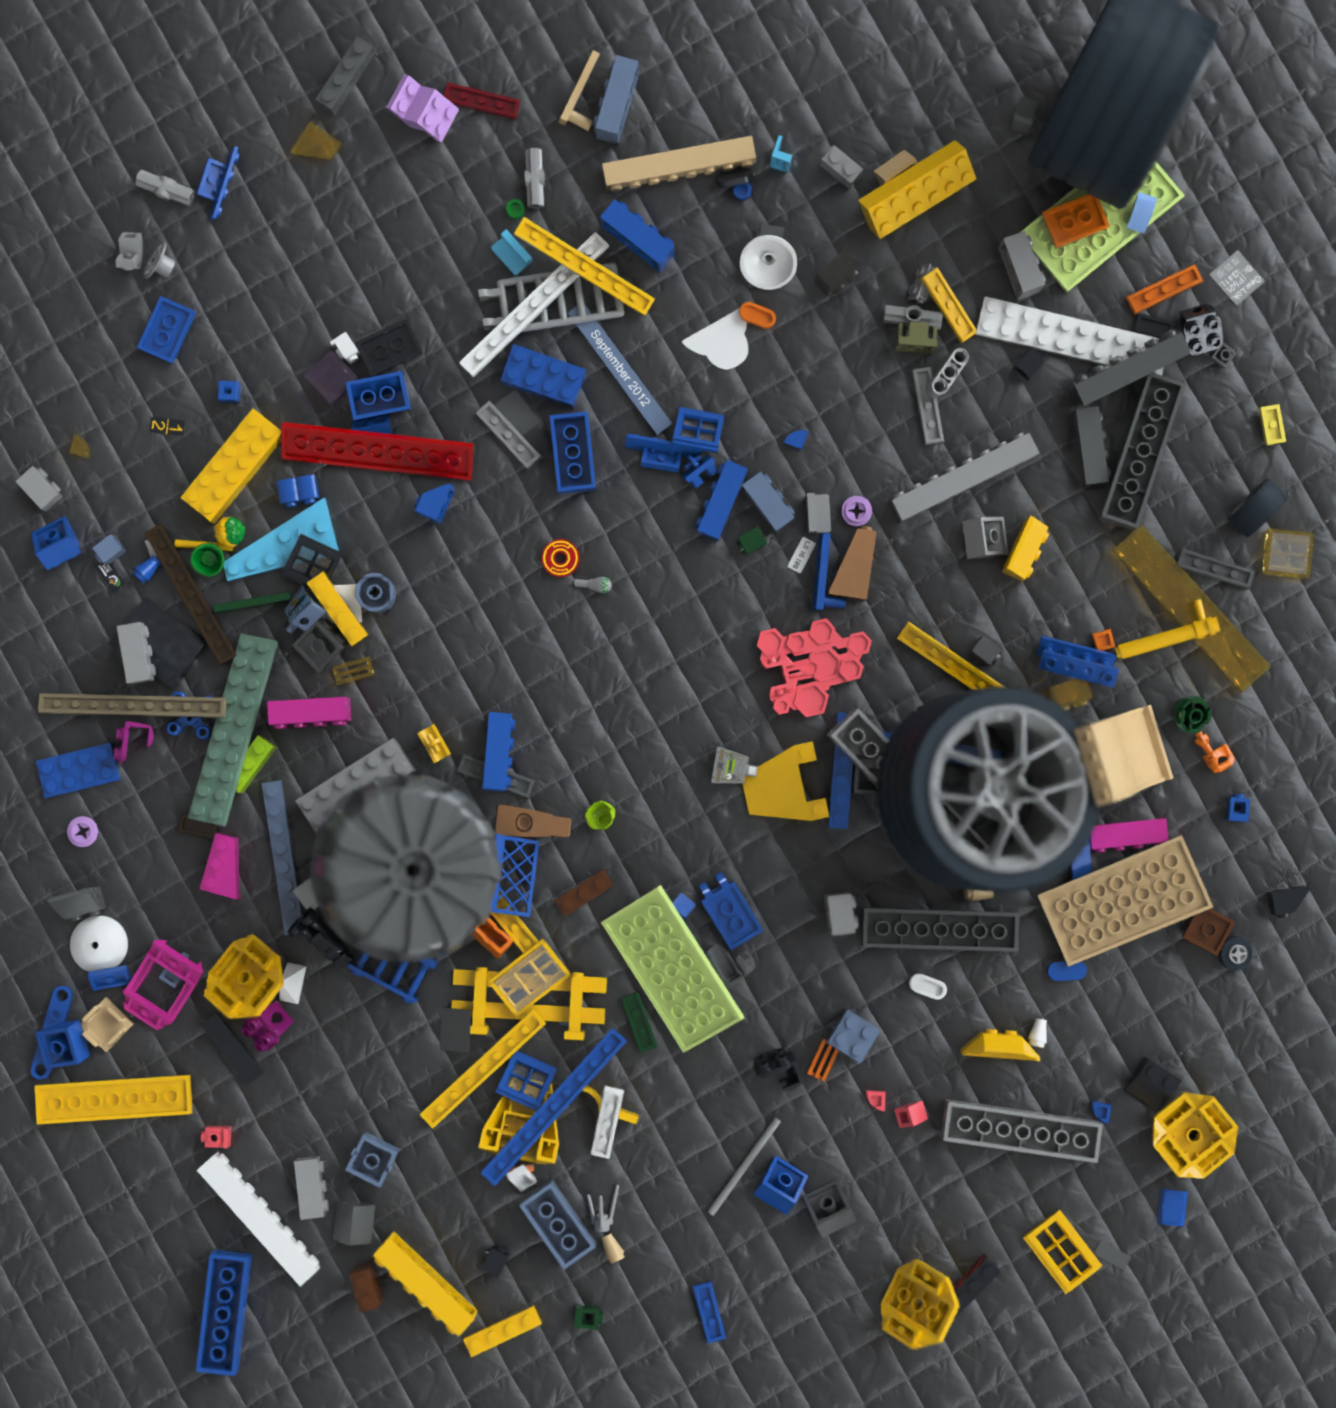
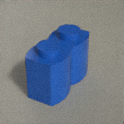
(298, 490)

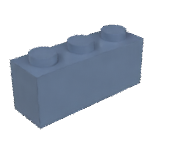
(768, 501)

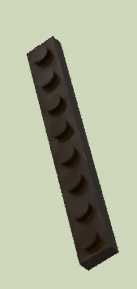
(190, 594)

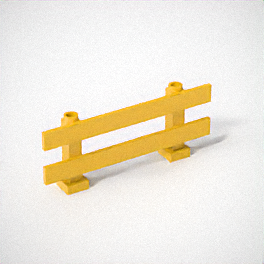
(574, 1014)

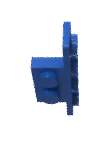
(215, 179)
(659, 453)

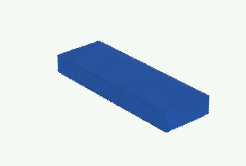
(709, 1312)

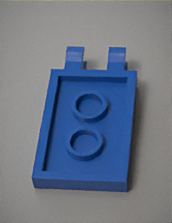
(730, 912)

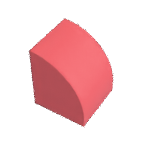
(911, 1114)

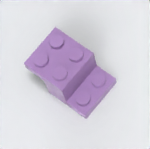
(422, 108)

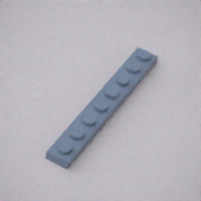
(282, 852)

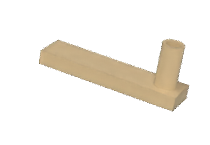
(568, 113)

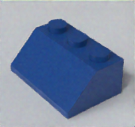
(378, 395)

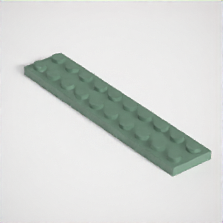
(233, 733)

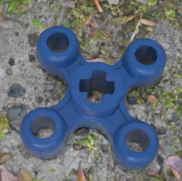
(185, 721)

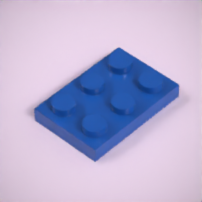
(166, 330)

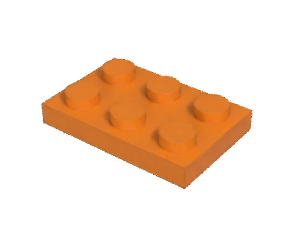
(1075, 220)

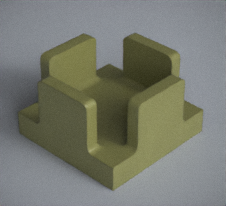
(916, 338)

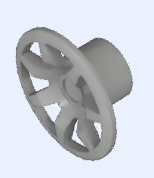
(161, 263)

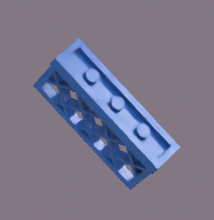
(500, 844)

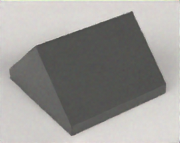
(354, 1223)

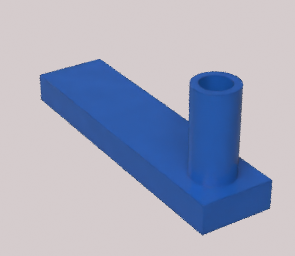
(819, 598)

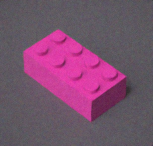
(309, 711)

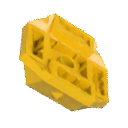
(245, 978)
(1214, 1137)

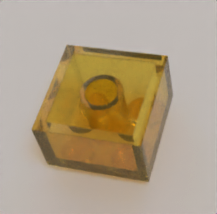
(1070, 693)

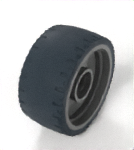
(1257, 507)

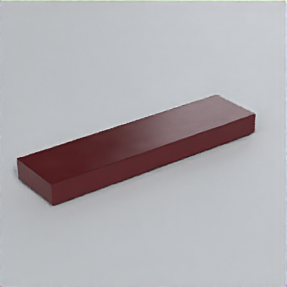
(482, 101)

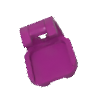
(122, 736)
(263, 1030)

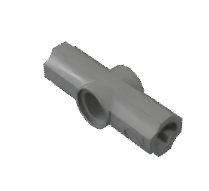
(534, 178)
(165, 187)
(898, 315)

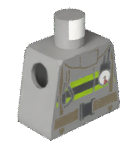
(731, 767)

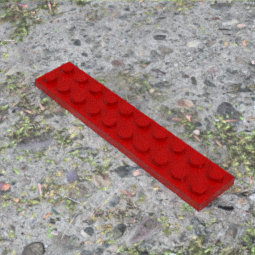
(377, 451)

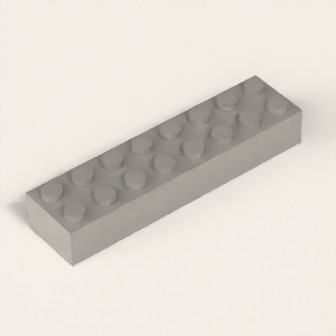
(1021, 1130)

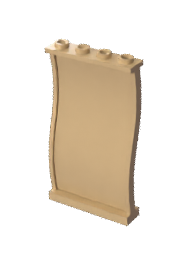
(1123, 755)

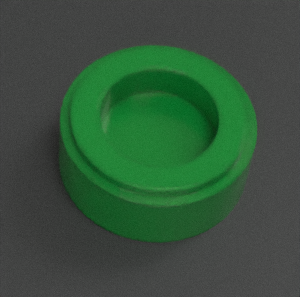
(515, 209)

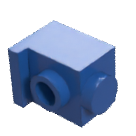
(1244, 805)

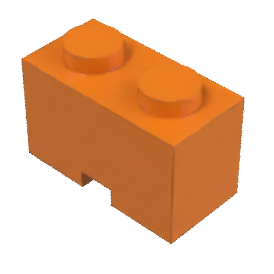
(492, 938)

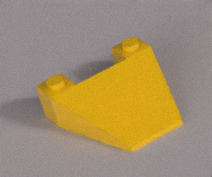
(780, 790)

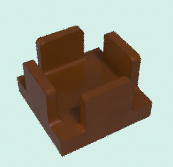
(1208, 930)

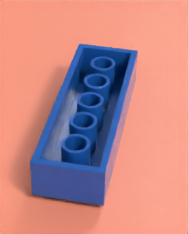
(224, 1312)

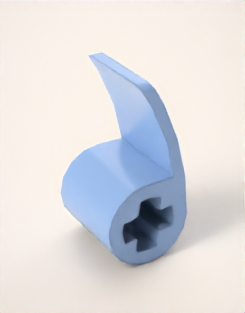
(1142, 212)

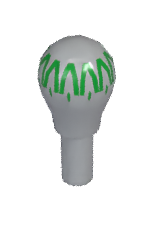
(599, 584)

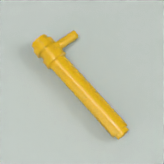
(1198, 629)

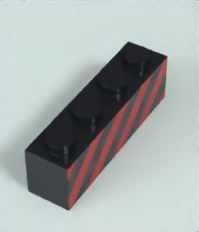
(974, 1282)

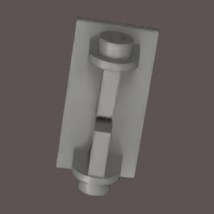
(918, 290)

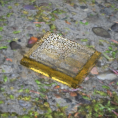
(1288, 553)

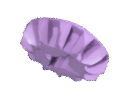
(863, 504)
(74, 828)

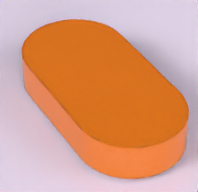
(757, 315)

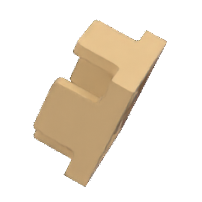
(105, 1024)

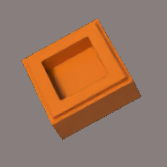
(1103, 640)

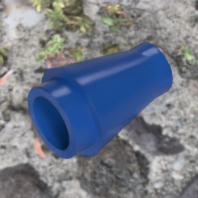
(146, 569)

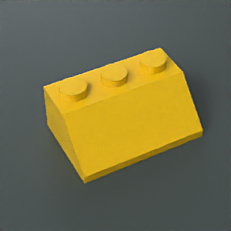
(1026, 549)

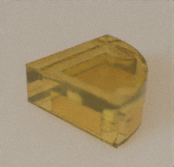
(80, 447)

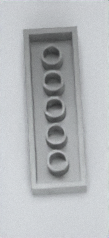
(383, 761)

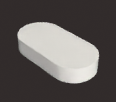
(927, 986)

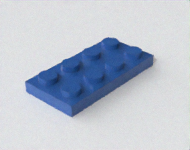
(78, 770)

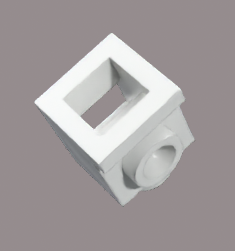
(346, 348)

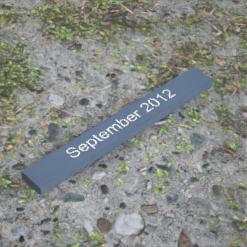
(623, 373)

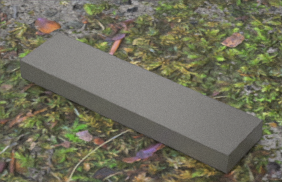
(927, 407)
(508, 434)

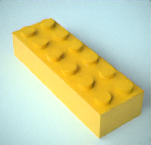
(917, 189)
(233, 466)
(425, 1284)

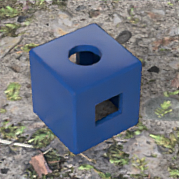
(234, 387)

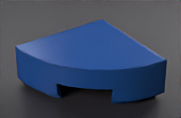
(796, 439)
(1101, 1111)

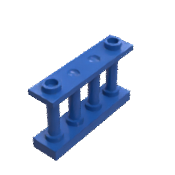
(1077, 661)
(407, 996)

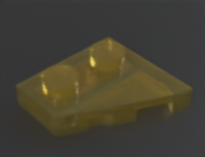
(316, 143)

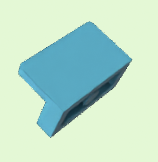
(780, 159)
(511, 253)

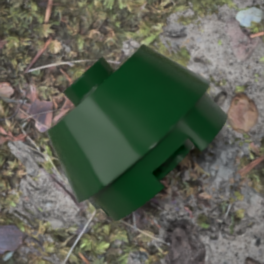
(1191, 714)

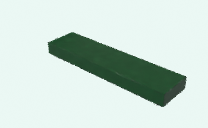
(252, 603)

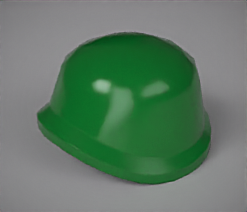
(207, 559)

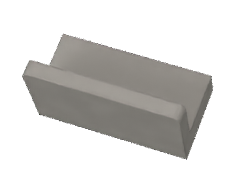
(818, 513)

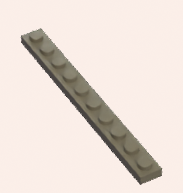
(132, 705)

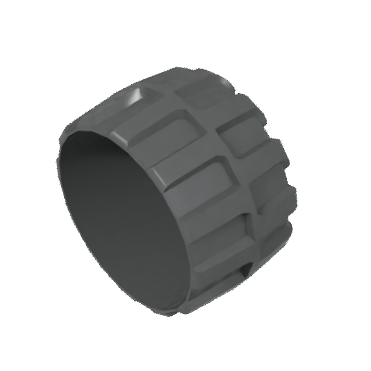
(363, 862)

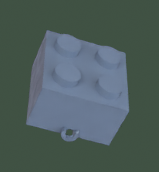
(852, 1036)
(372, 1159)

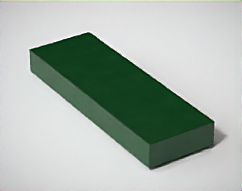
(639, 1022)

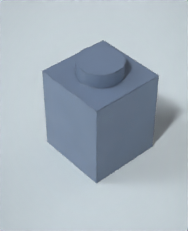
(108, 550)

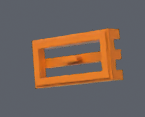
(829, 1065)

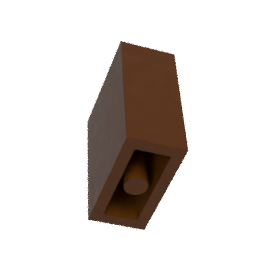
(367, 1286)

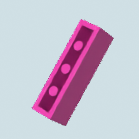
(1129, 833)

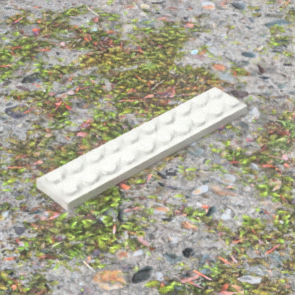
(1056, 332)

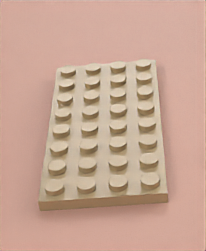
(1125, 900)

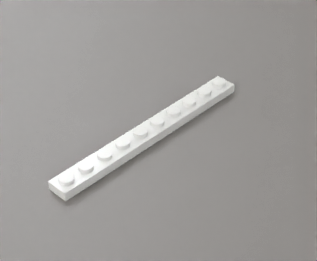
(528, 310)

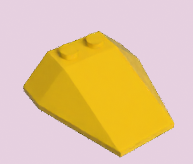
(508, 1120)

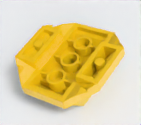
(902, 1302)

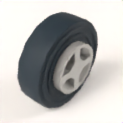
(1240, 957)

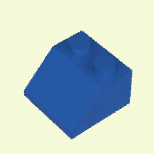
(434, 503)
(55, 543)
(62, 1044)
(781, 1185)

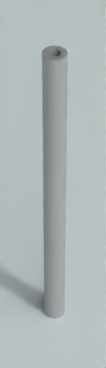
(744, 1166)

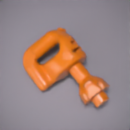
(1212, 756)

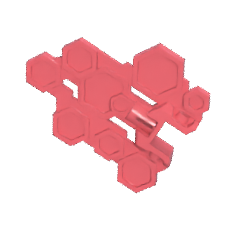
(822, 664)

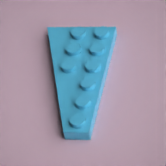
(274, 548)

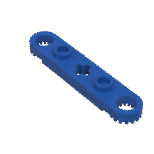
(57, 1013)

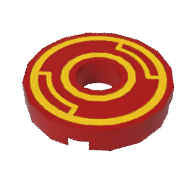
(560, 569)

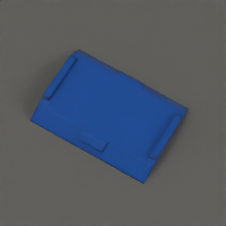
(1172, 1207)

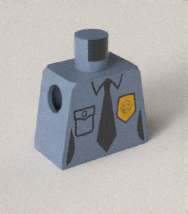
(303, 610)

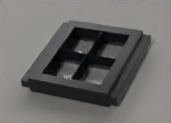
(310, 559)

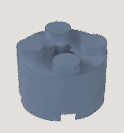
(368, 585)

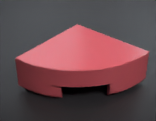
(876, 1099)

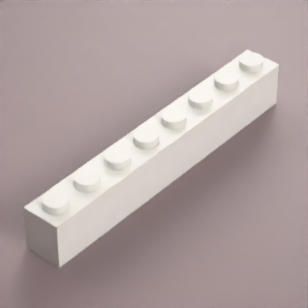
(259, 1219)

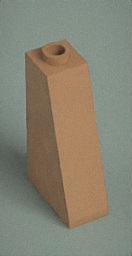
(855, 570)

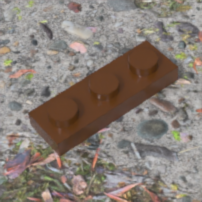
(584, 892)

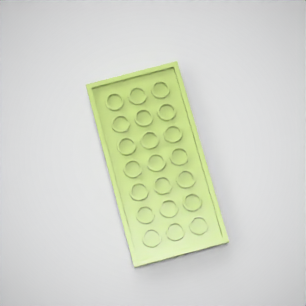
(1080, 258)
(672, 969)

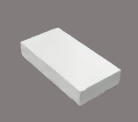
(521, 1178)

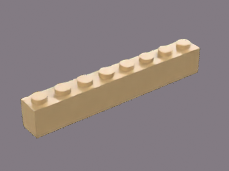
(679, 163)

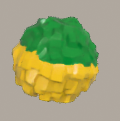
(229, 531)

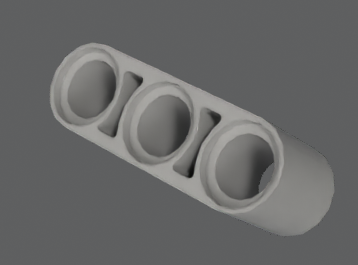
(954, 369)

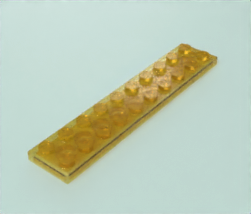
(1176, 594)

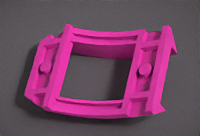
(176, 964)

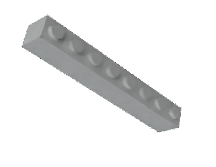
(964, 477)

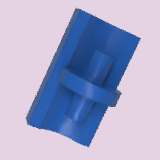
(692, 475)

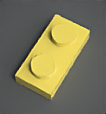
(1272, 424)

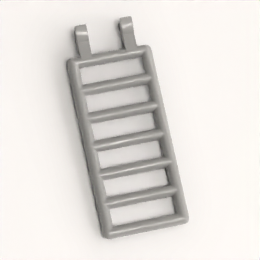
(499, 292)

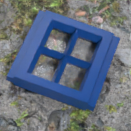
(698, 429)
(526, 1080)

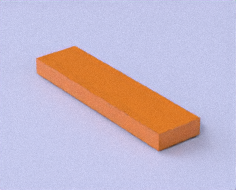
(1164, 289)

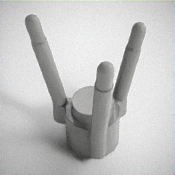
(602, 1221)

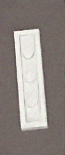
(607, 1122)

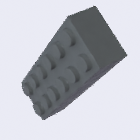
(1131, 367)

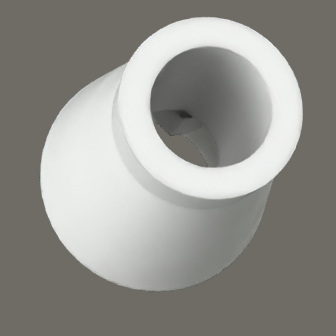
(1038, 1033)

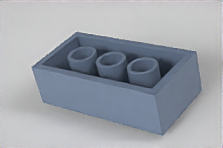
(616, 99)
(558, 1224)

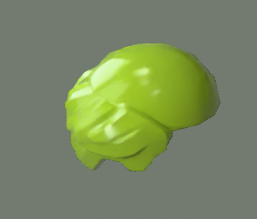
(600, 815)

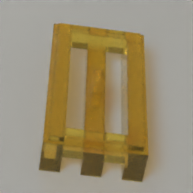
(337, 675)

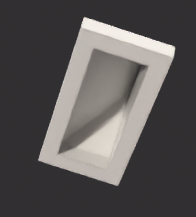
(293, 982)

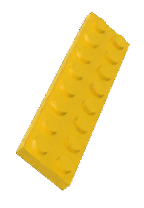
(113, 1099)

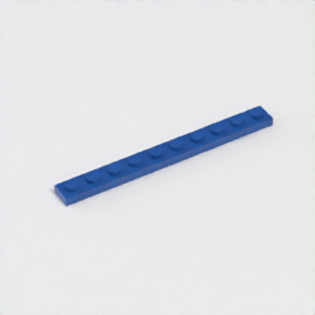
(553, 1106)

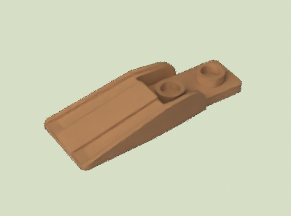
(530, 823)

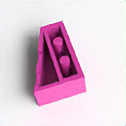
(222, 867)

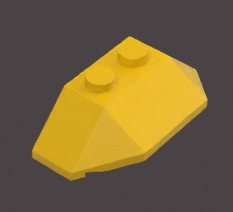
(999, 1045)

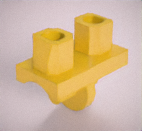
(434, 743)

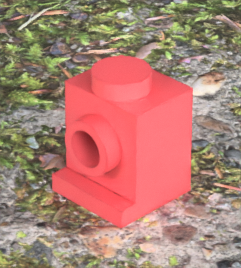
(223, 1134)

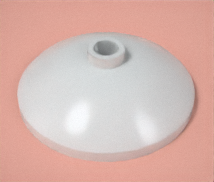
(767, 272)
(110, 938)

